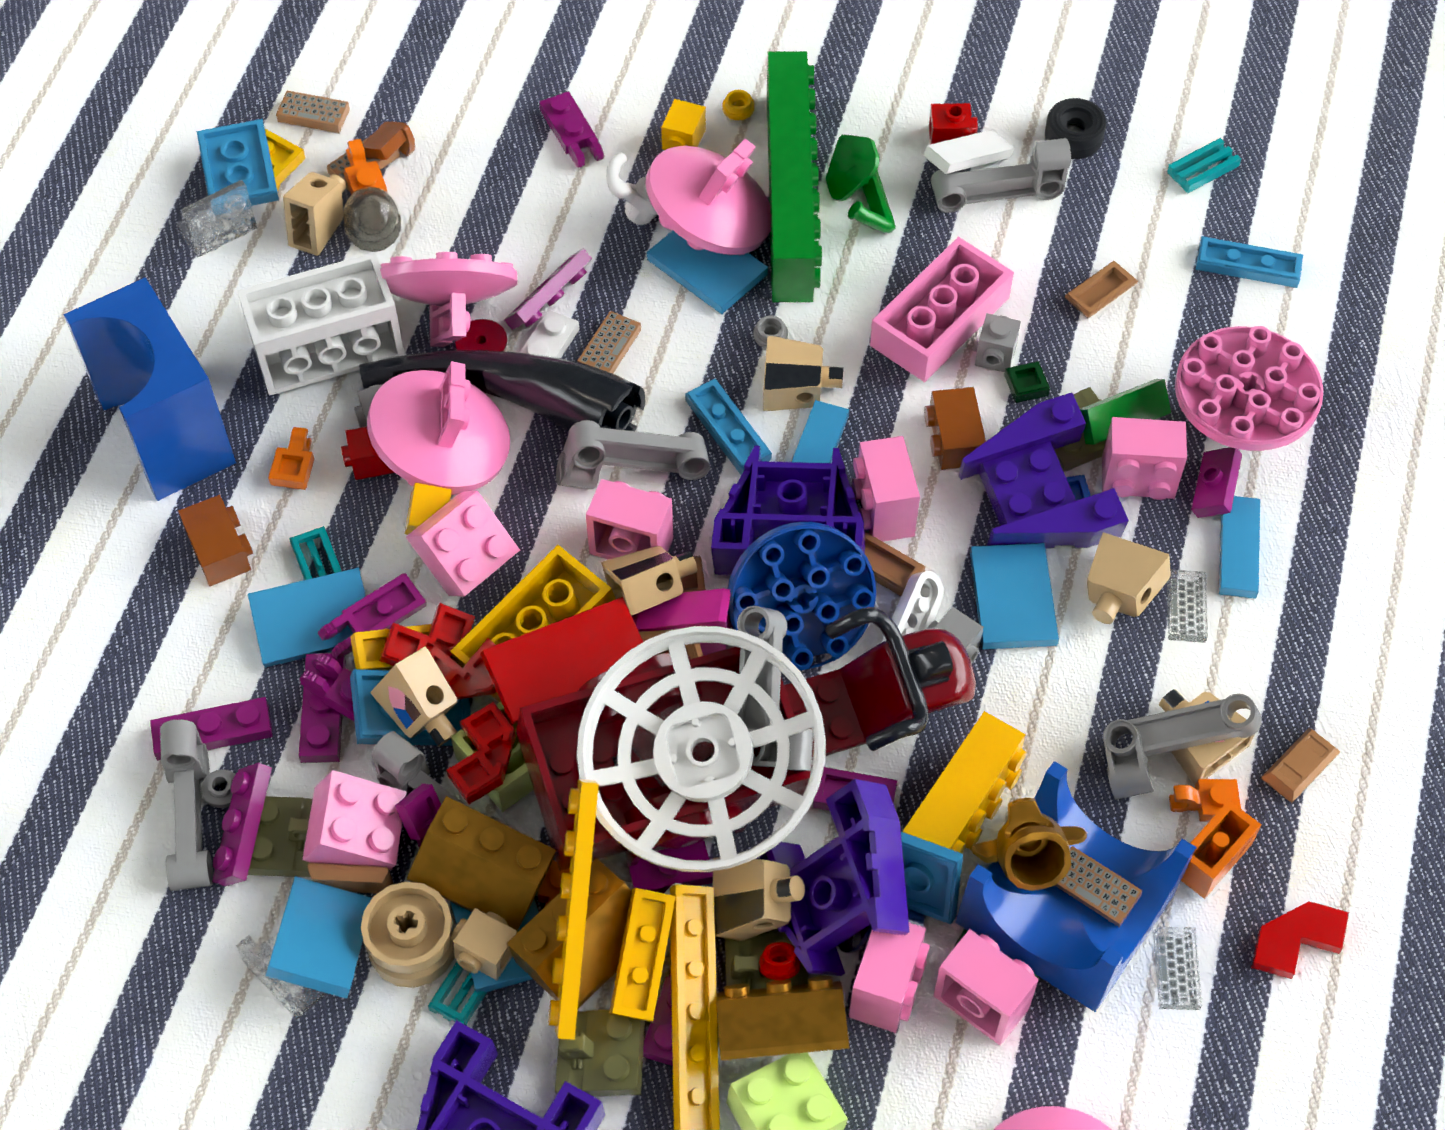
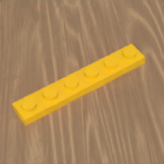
(572, 925)
(694, 1009)

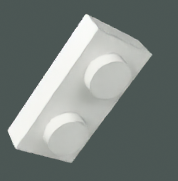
(551, 335)

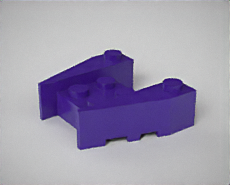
(1031, 487)
(780, 495)
(848, 880)
(461, 1102)

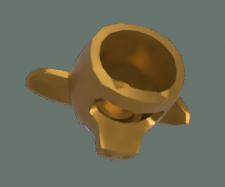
(1031, 847)

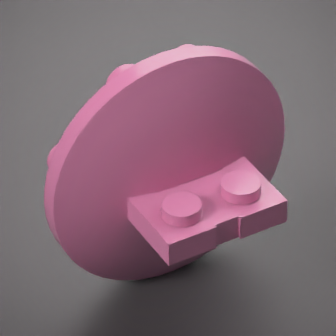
(710, 198)
(448, 287)
(1249, 388)
(438, 430)

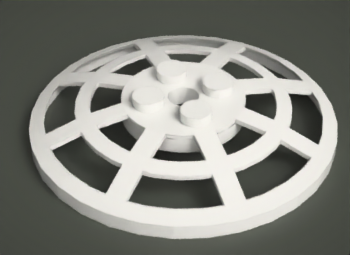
(695, 724)

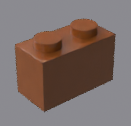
(955, 425)
(215, 539)

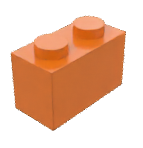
(1219, 848)

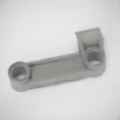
(1042, 177)
(592, 446)
(770, 680)
(1171, 732)
(184, 764)
(405, 767)

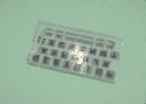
(1187, 606)
(1177, 968)

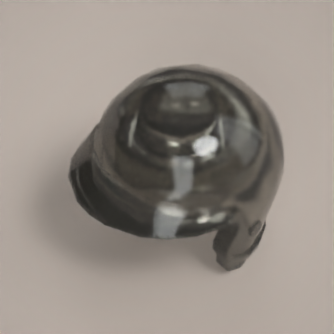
(371, 219)

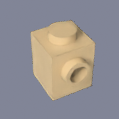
(482, 944)

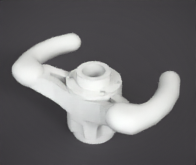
(637, 204)

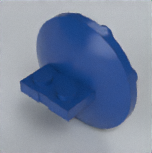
(810, 578)

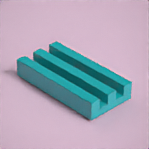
(1200, 161)
(308, 538)
(450, 1012)

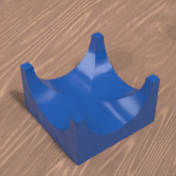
(1055, 931)

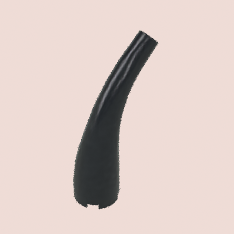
(546, 385)

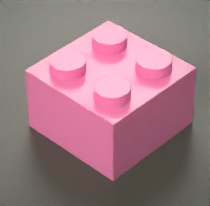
(1144, 457)
(886, 488)
(627, 520)
(463, 543)
(353, 822)
(889, 978)
(985, 986)

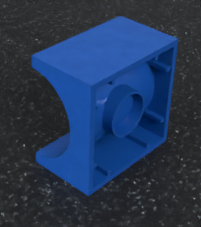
(165, 396)

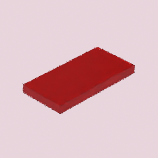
(560, 656)

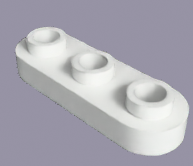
(918, 603)

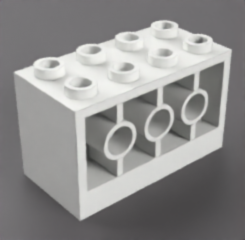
(321, 323)

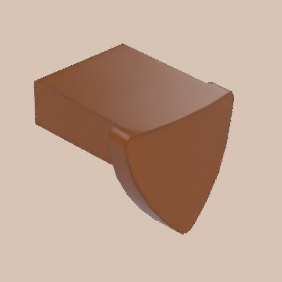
(388, 139)

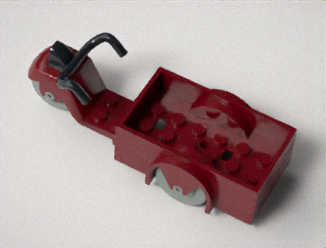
(862, 703)

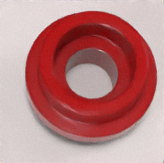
(779, 961)

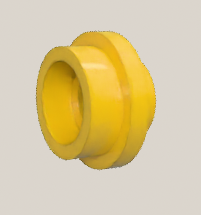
(738, 105)

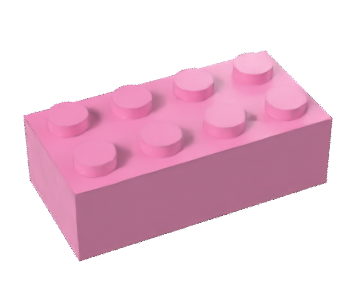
(941, 309)

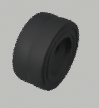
(1079, 113)

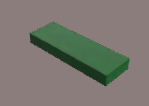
(1141, 402)

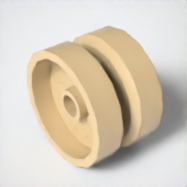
(408, 934)

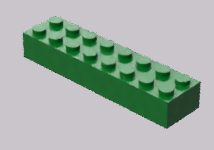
(792, 175)

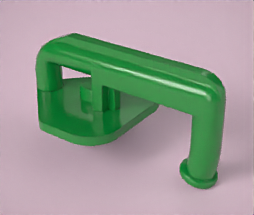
(856, 166)

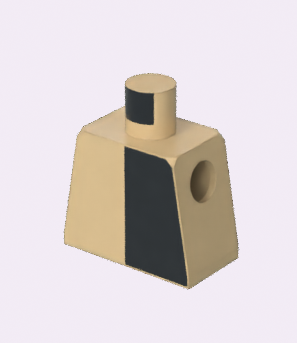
(796, 374)
(648, 577)
(754, 898)

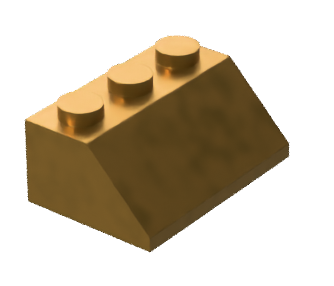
(481, 863)
(605, 924)
(781, 1018)

